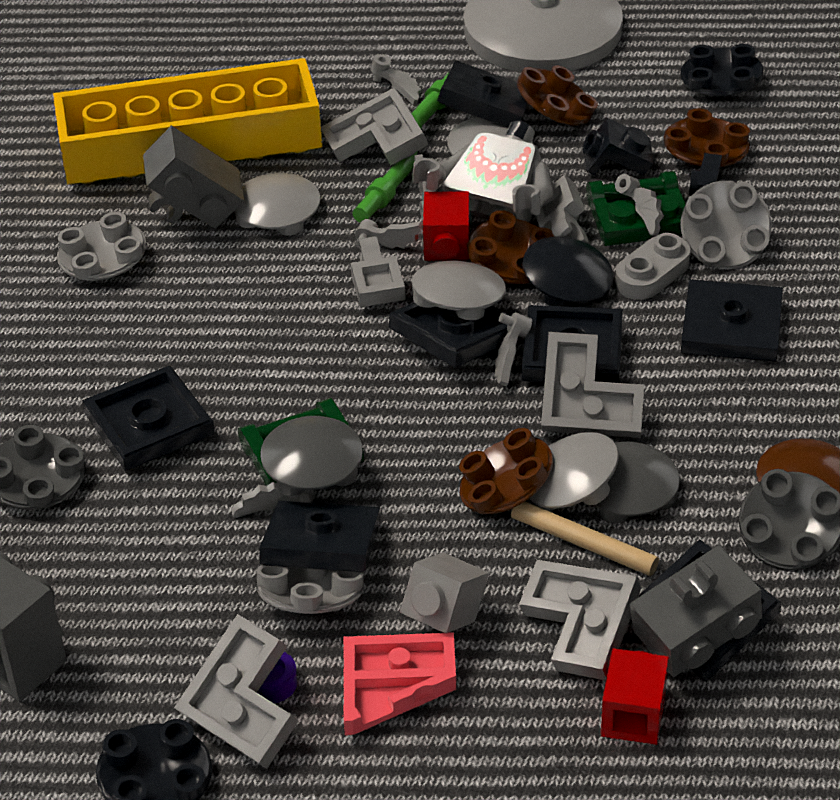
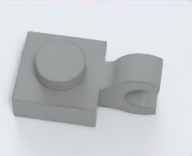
(562, 210)
(376, 278)

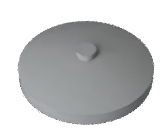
(543, 32)

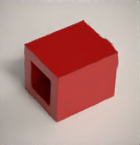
(446, 225)
(634, 696)

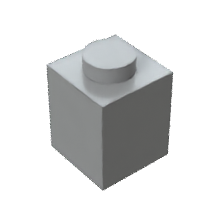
(444, 592)

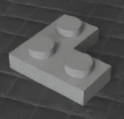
(379, 121)
(579, 403)
(592, 607)
(226, 696)

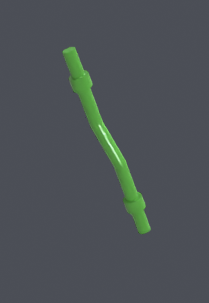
(383, 189)

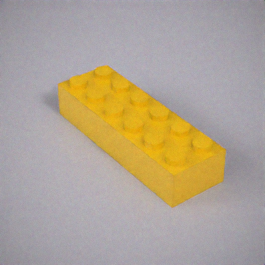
(228, 111)

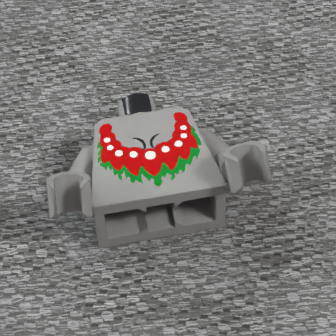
(496, 172)

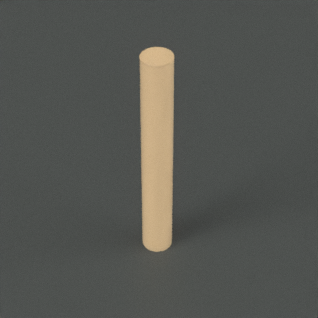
(586, 538)

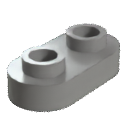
(652, 266)

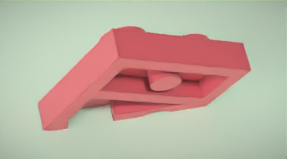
(394, 675)

